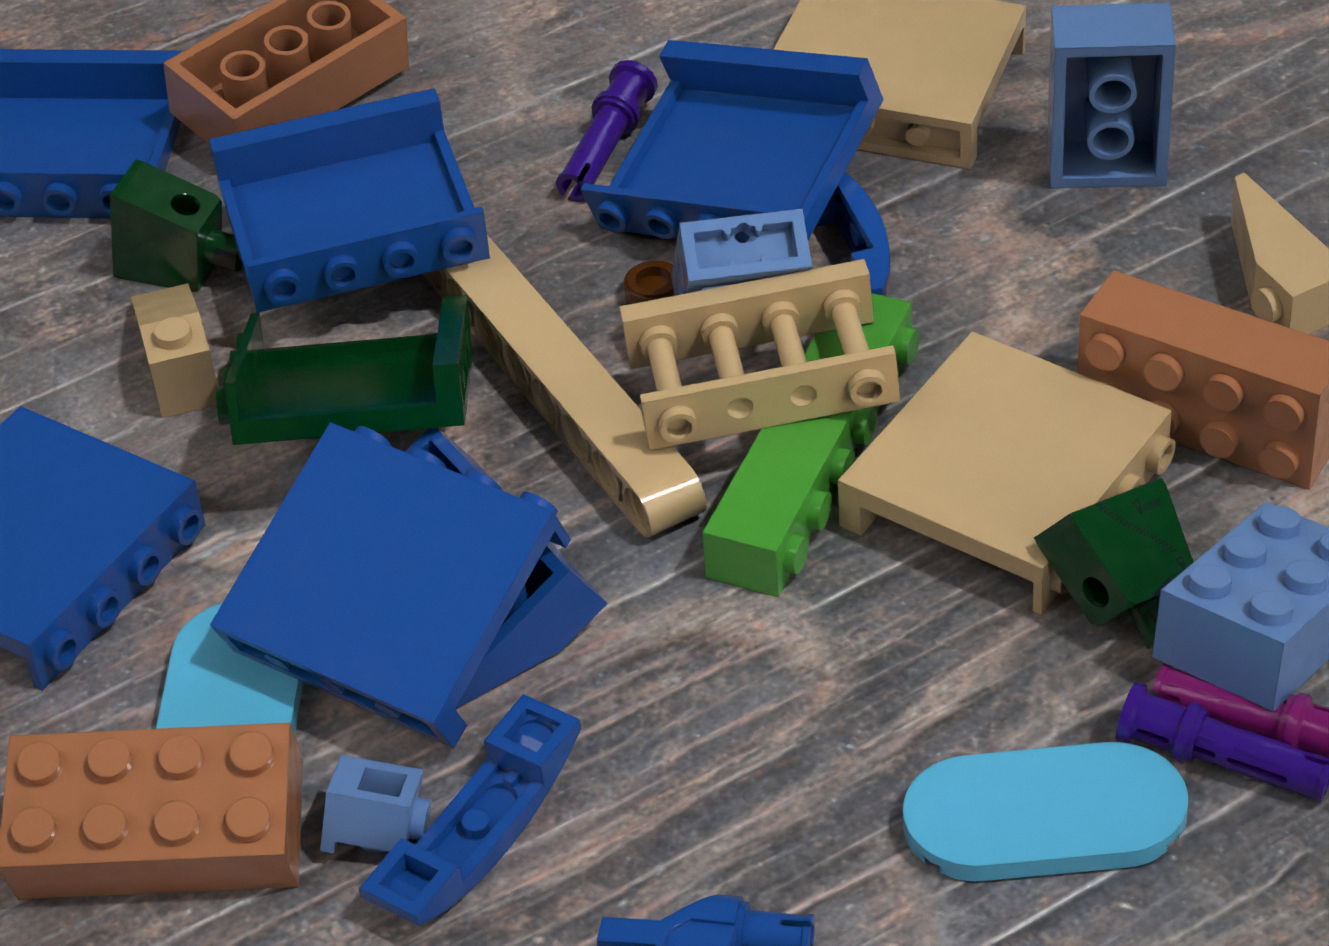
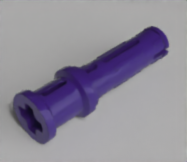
(614, 115)
(1193, 734)

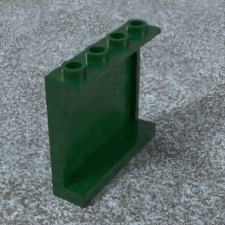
(349, 383)

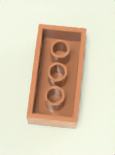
(285, 64)
(1228, 377)
(152, 811)

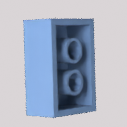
(1110, 94)
(1252, 608)

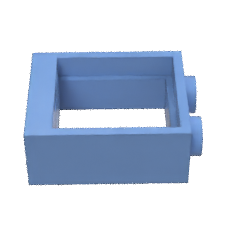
(712, 257)

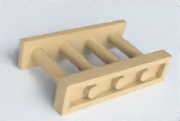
(751, 315)

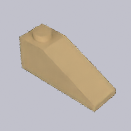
(1279, 260)
(176, 350)

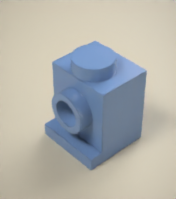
(373, 805)

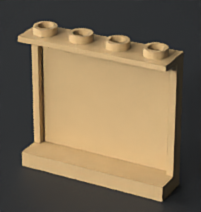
(929, 60)
(1003, 453)

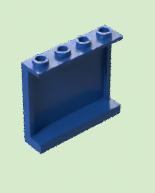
(78, 126)
(740, 138)
(347, 200)
(79, 536)
(386, 578)

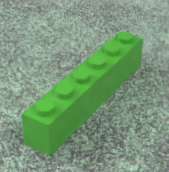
(793, 471)

